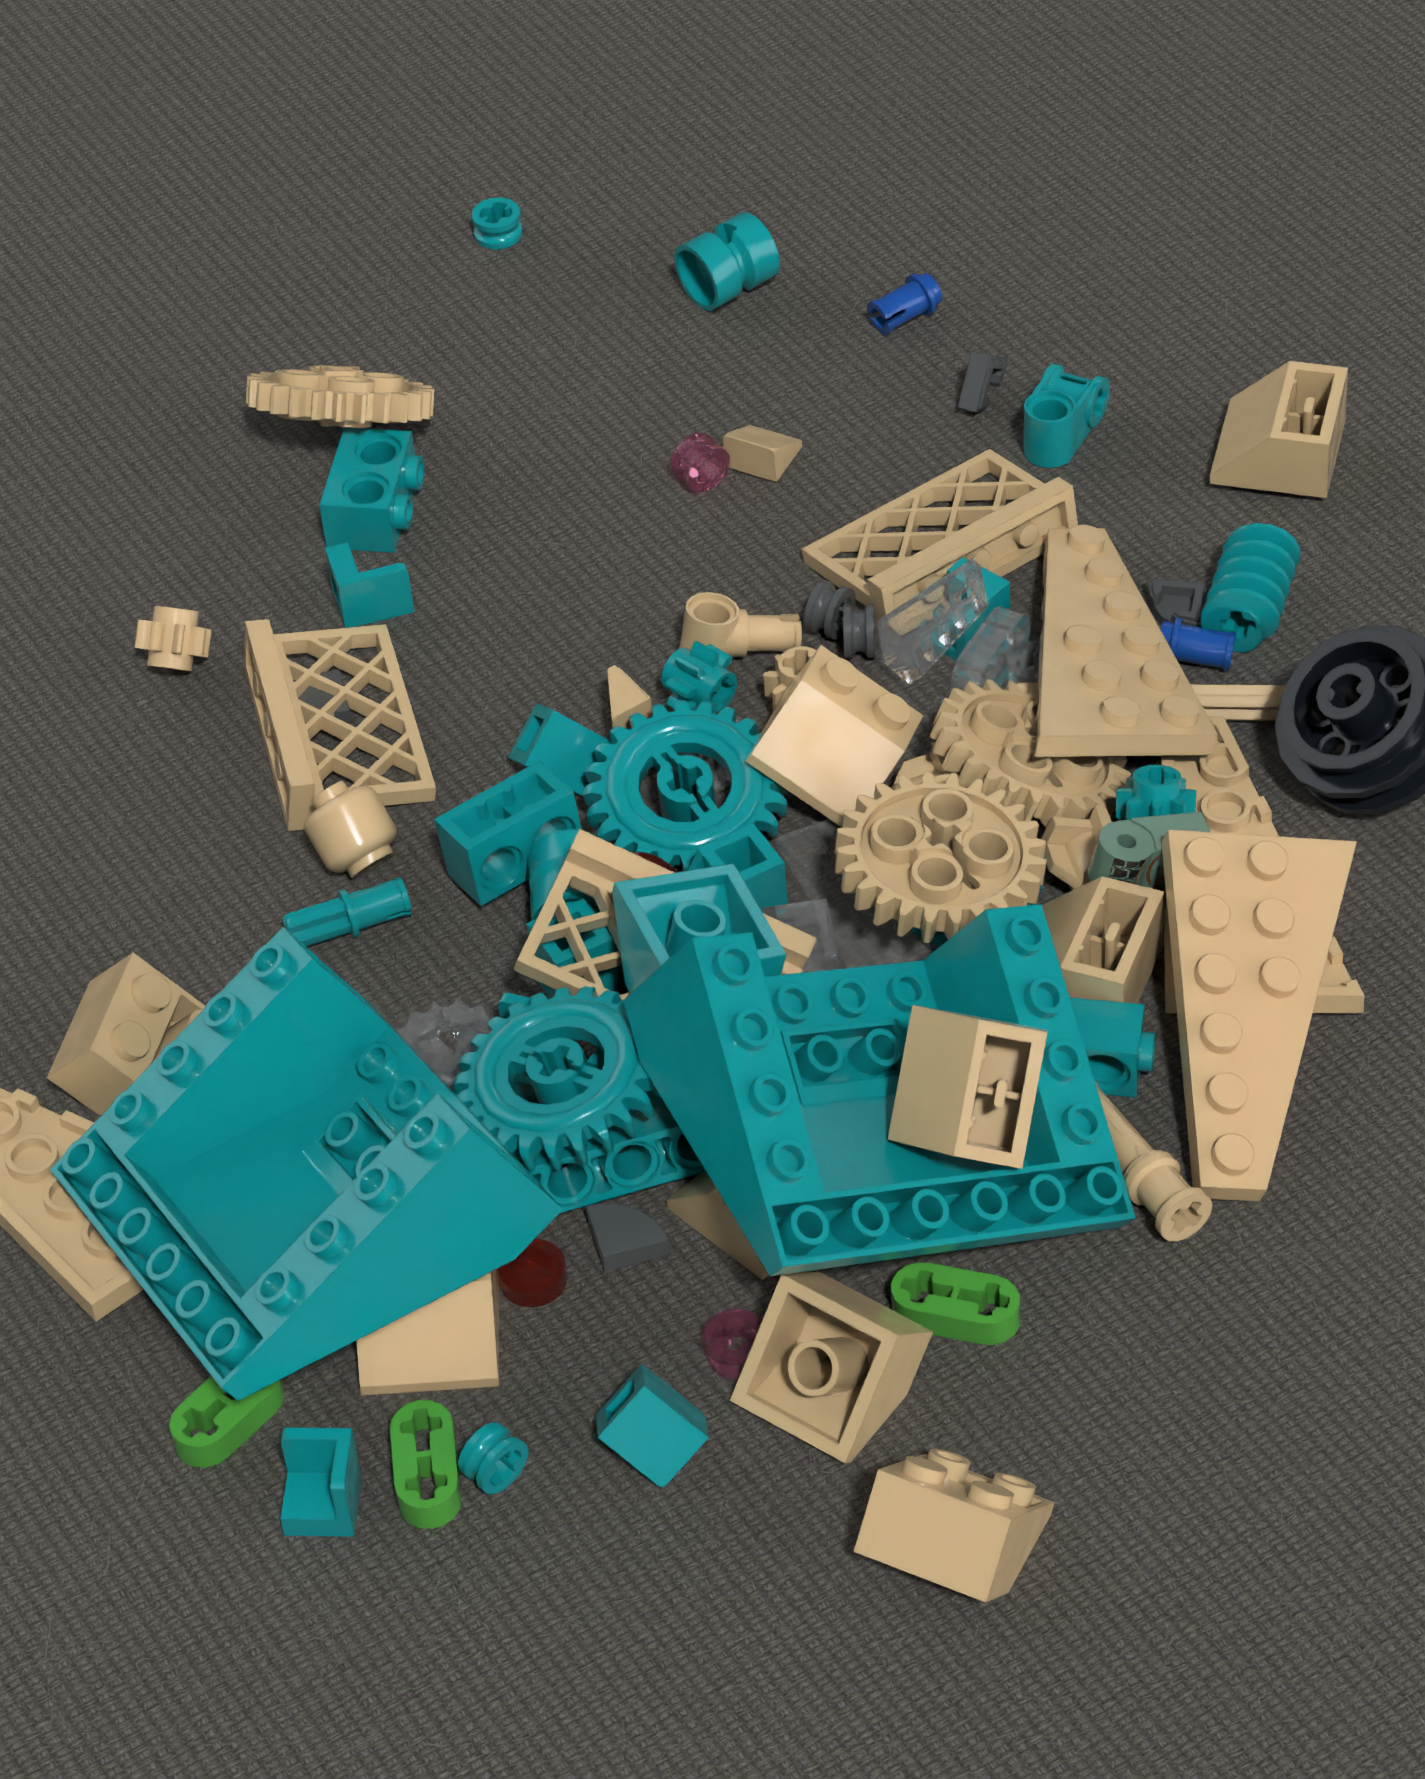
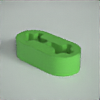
(956, 1302)
(233, 1421)
(438, 1462)

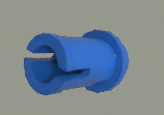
(915, 297)
(1199, 644)

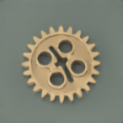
(340, 396)
(994, 737)
(937, 854)

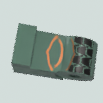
(1133, 848)

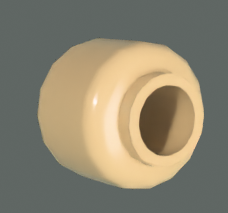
(350, 829)

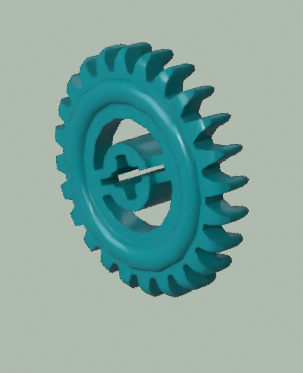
(684, 823)
(572, 1096)

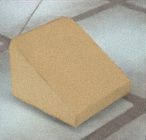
(760, 451)
(626, 698)

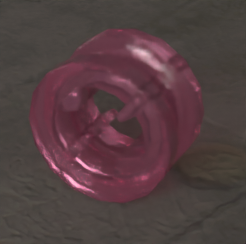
(700, 462)
(718, 1334)

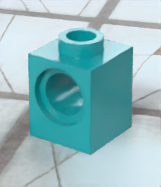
(1115, 1043)

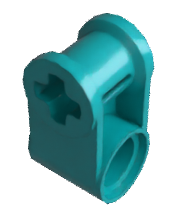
(1061, 415)

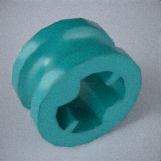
(497, 223)
(493, 1458)

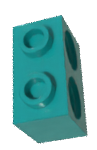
(371, 489)
(492, 833)

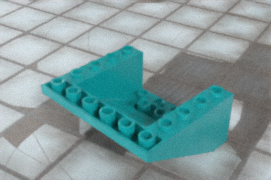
(797, 1086)
(296, 1175)

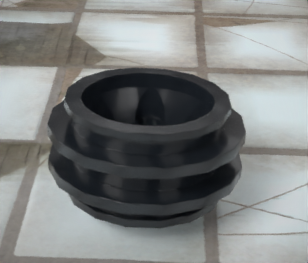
(1347, 698)

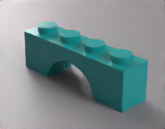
(745, 848)

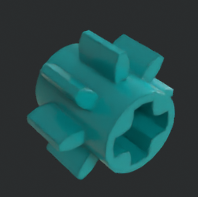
(699, 677)
(1154, 792)

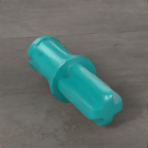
(349, 912)

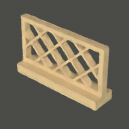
(995, 535)
(284, 716)
(592, 870)

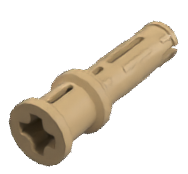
(1155, 1179)

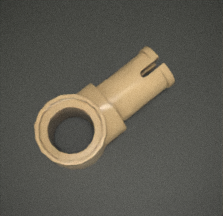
(720, 622)

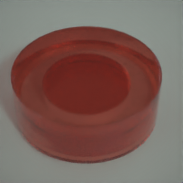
(535, 1275)

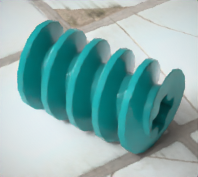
(1251, 584)

